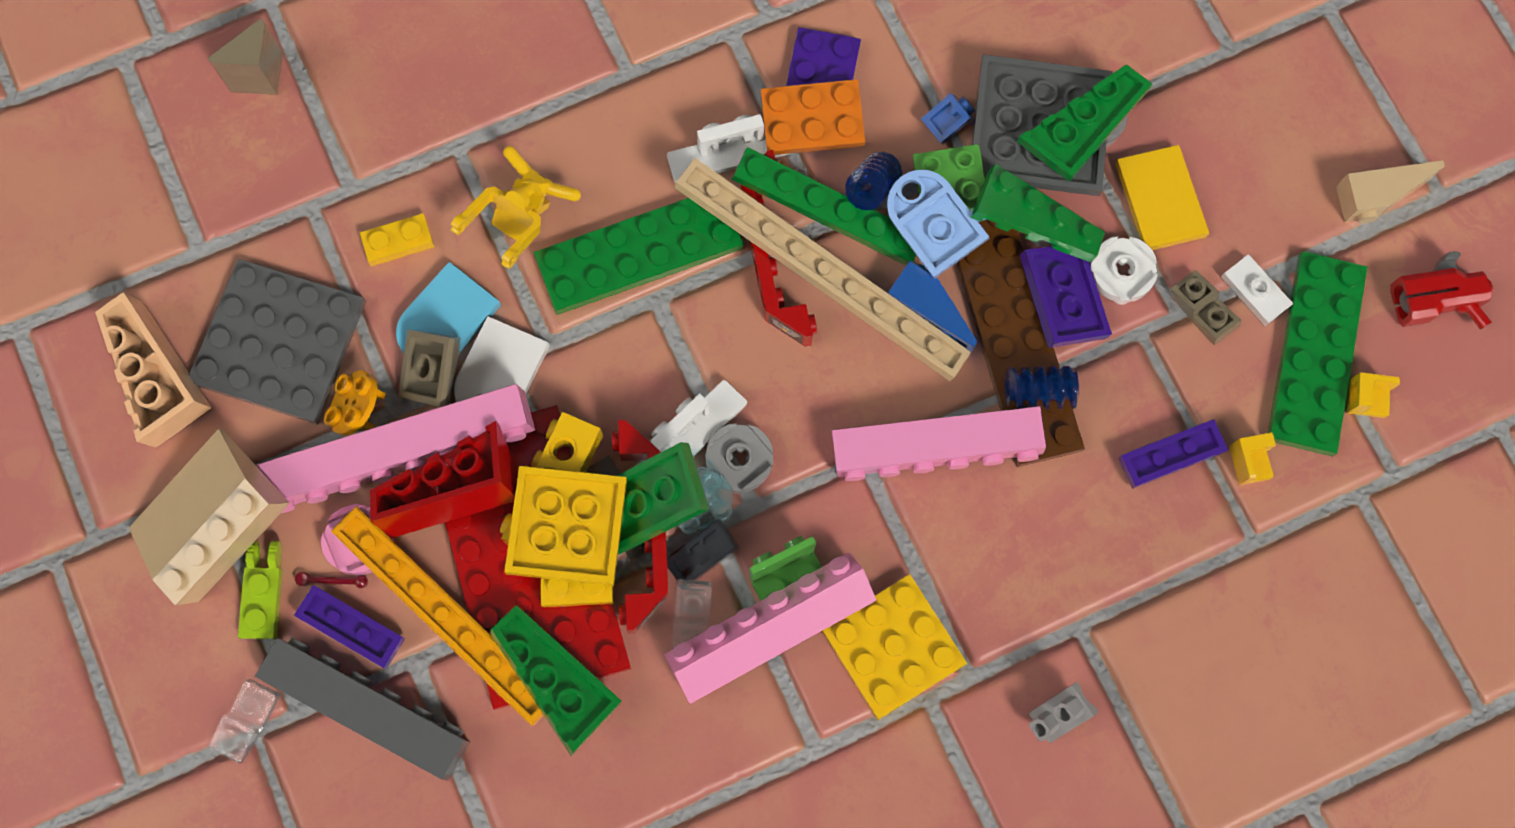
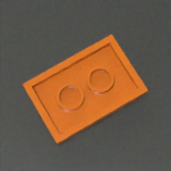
(813, 117)

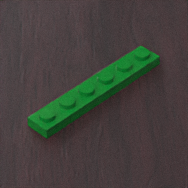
(821, 205)

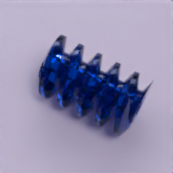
(873, 180)
(1041, 386)

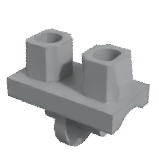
(1061, 714)

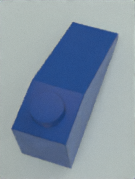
(930, 300)

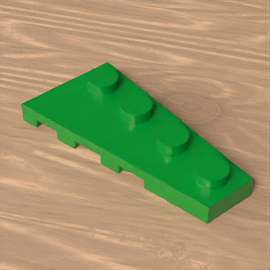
(1079, 129)
(1024, 208)
(558, 683)

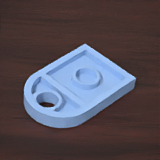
(934, 223)

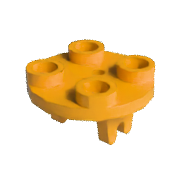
(353, 403)

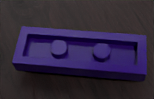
(1173, 454)
(349, 627)

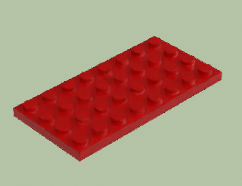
(480, 556)

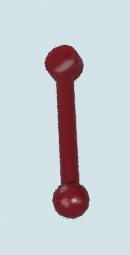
(304, 579)

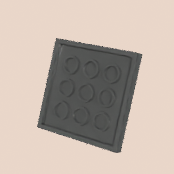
(1015, 99)
(277, 341)

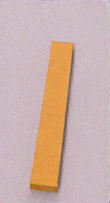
(435, 609)

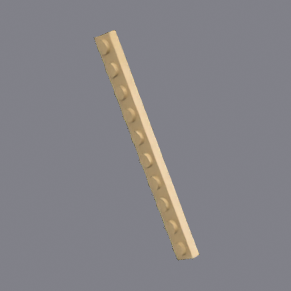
(822, 269)

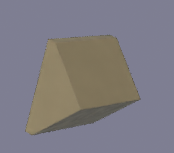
(250, 61)
(429, 367)

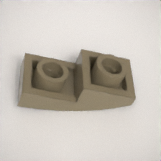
(1201, 304)

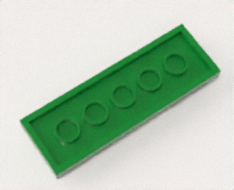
(633, 253)
(1317, 353)

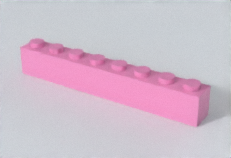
(395, 446)

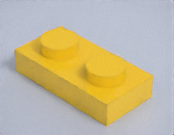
(397, 239)
(570, 593)

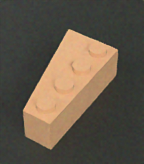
(151, 373)

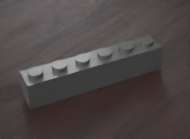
(363, 709)

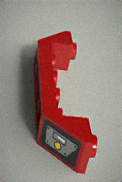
(790, 320)
(640, 607)

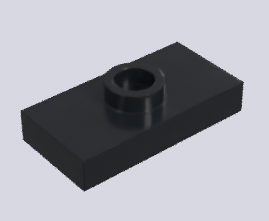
(702, 552)

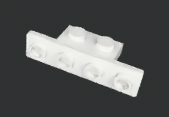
(721, 145)
(699, 419)

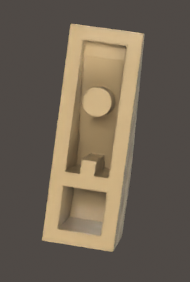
(1373, 192)

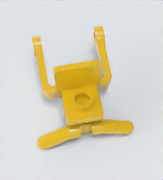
(516, 209)

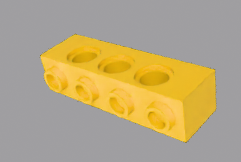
(562, 433)

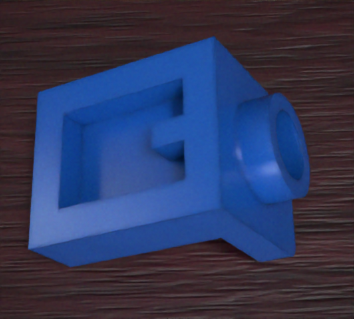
(949, 117)

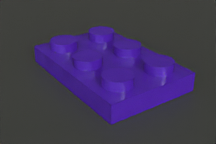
(822, 57)
(1065, 297)

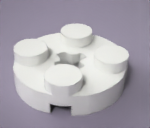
(1142, 269)

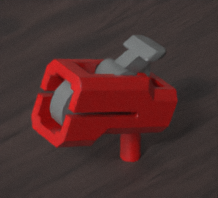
(1441, 291)

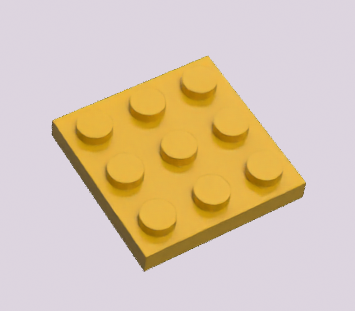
(566, 525)
(894, 647)

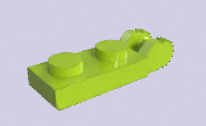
(261, 594)

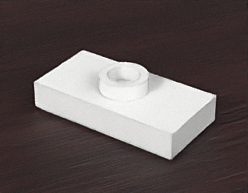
(1256, 290)

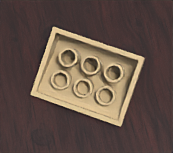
(205, 520)

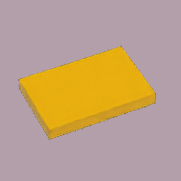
(1162, 198)

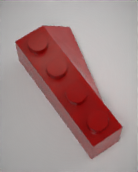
(448, 486)

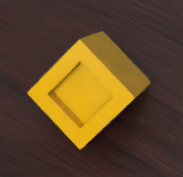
(1370, 394)
(1252, 459)

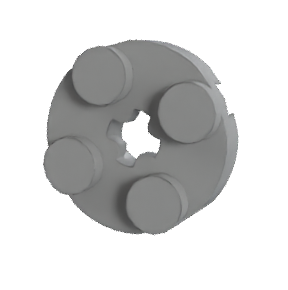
(741, 439)

